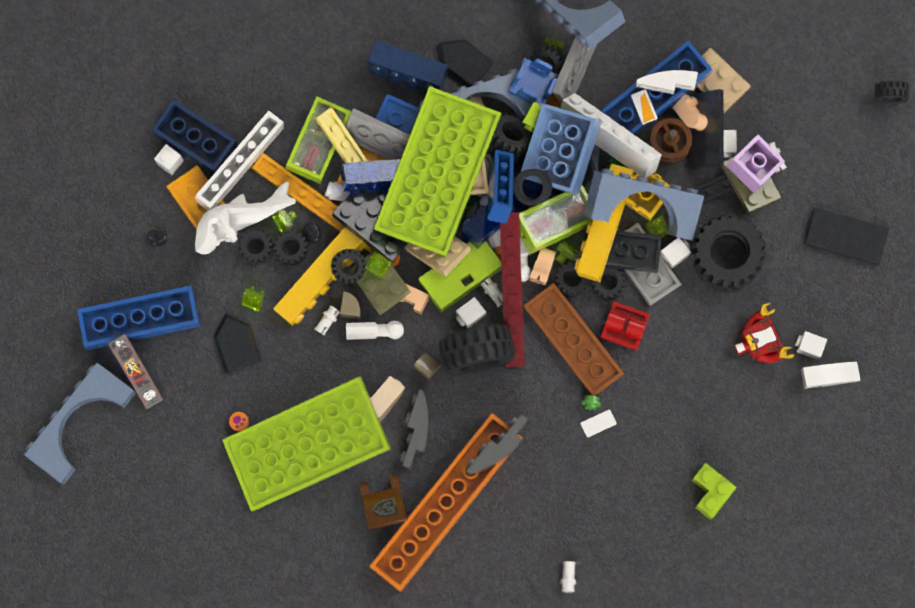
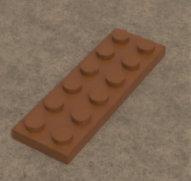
(573, 340)

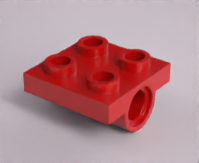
(625, 326)

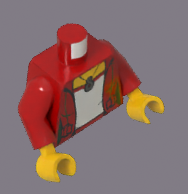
(761, 338)

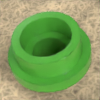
(591, 402)

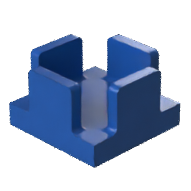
(533, 81)
(398, 114)

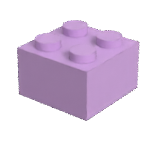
(755, 163)

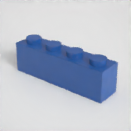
(500, 186)

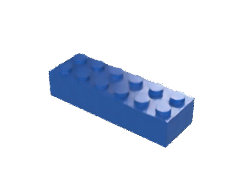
(685, 59)
(139, 317)

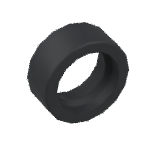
(518, 186)

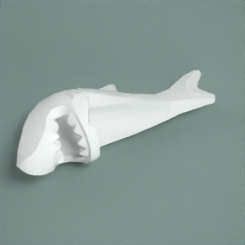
(226, 219)

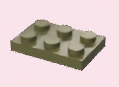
(752, 201)
(382, 292)

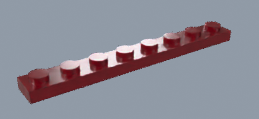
(512, 285)

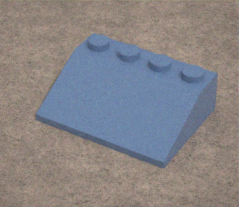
(561, 147)

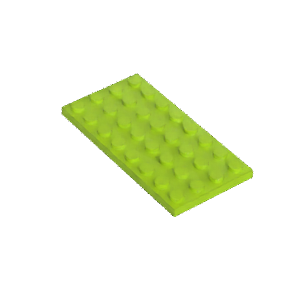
(437, 171)
(306, 444)

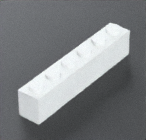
(616, 139)
(239, 161)

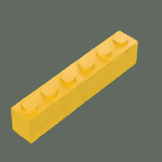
(600, 238)
(316, 279)

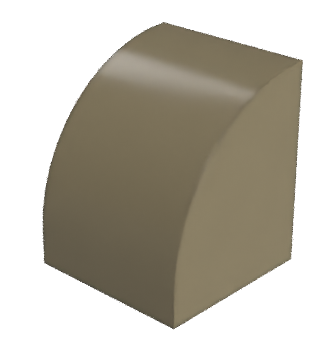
(350, 307)
(427, 365)

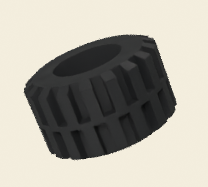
(511, 137)

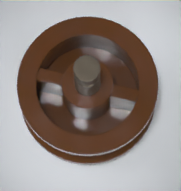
(671, 139)

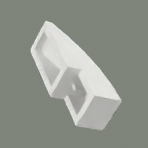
(668, 80)
(830, 374)

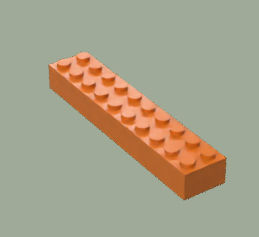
(438, 510)

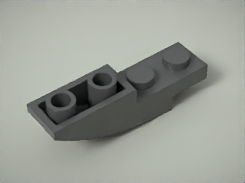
(419, 424)
(492, 453)

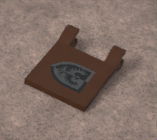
(384, 506)

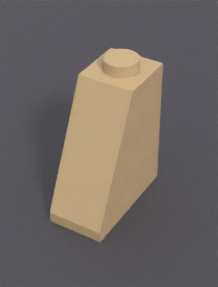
(386, 397)

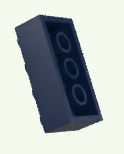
(406, 67)
(194, 137)

